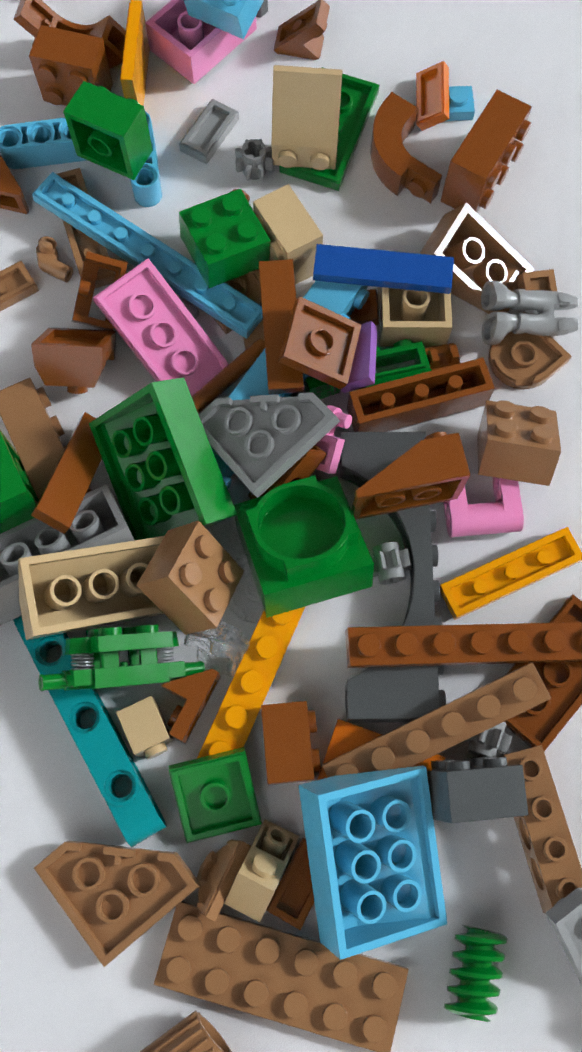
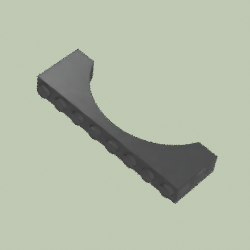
(406, 691)

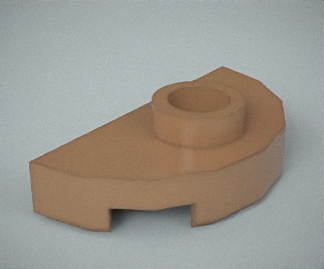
(218, 876)

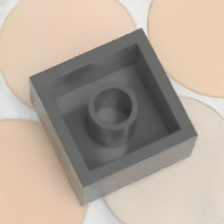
(476, 789)

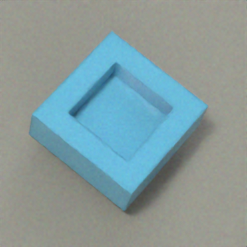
(461, 103)

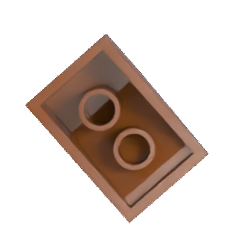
(422, 476)

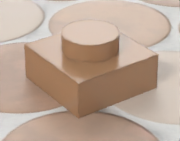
(538, 280)

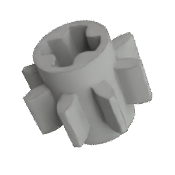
(254, 159)
(390, 562)
(490, 742)

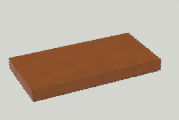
(564, 684)

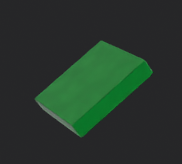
(215, 795)

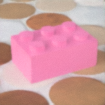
(187, 42)

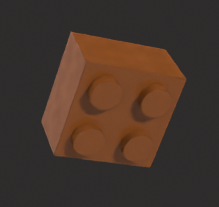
(66, 60)

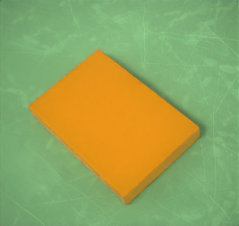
(135, 54)

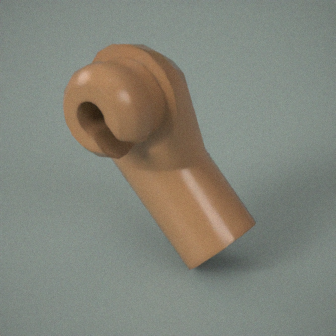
(49, 262)

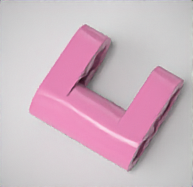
(495, 517)

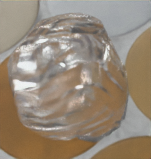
(220, 647)

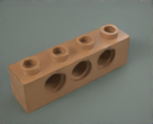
(545, 831)

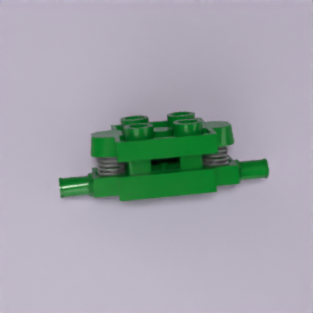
(103, 644)

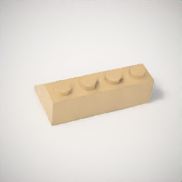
(85, 587)

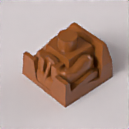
(73, 357)

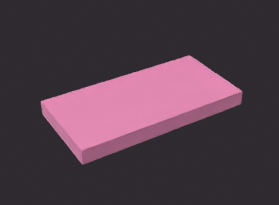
(160, 328)

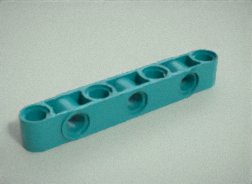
(99, 745)

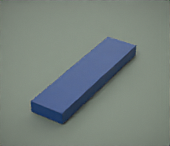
(383, 268)

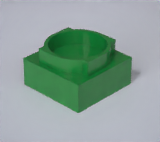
(303, 545)

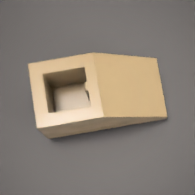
(261, 870)

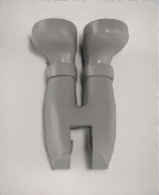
(496, 325)

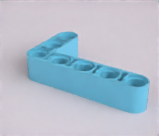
(51, 144)

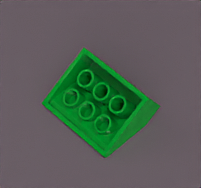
(161, 461)

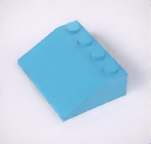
(372, 858)

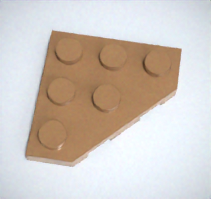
(115, 891)

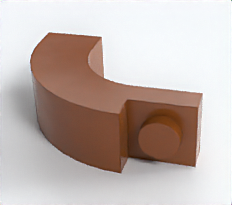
(34, 13)
(390, 158)

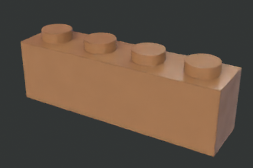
(32, 431)

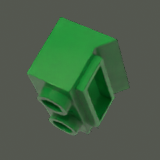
(401, 352)

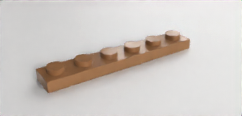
(446, 725)

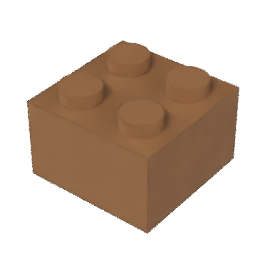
(518, 442)
(191, 578)

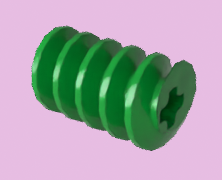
(476, 973)

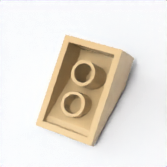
(305, 116)

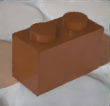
(289, 743)

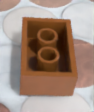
(486, 152)

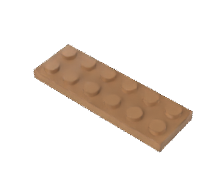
(282, 978)

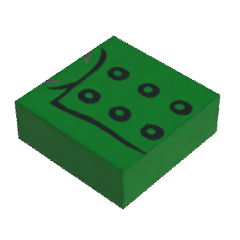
(320, 388)

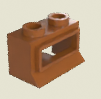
(87, 285)

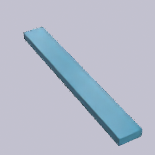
(137, 245)

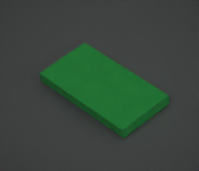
(355, 107)

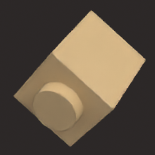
(145, 728)

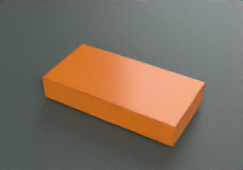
(432, 95)

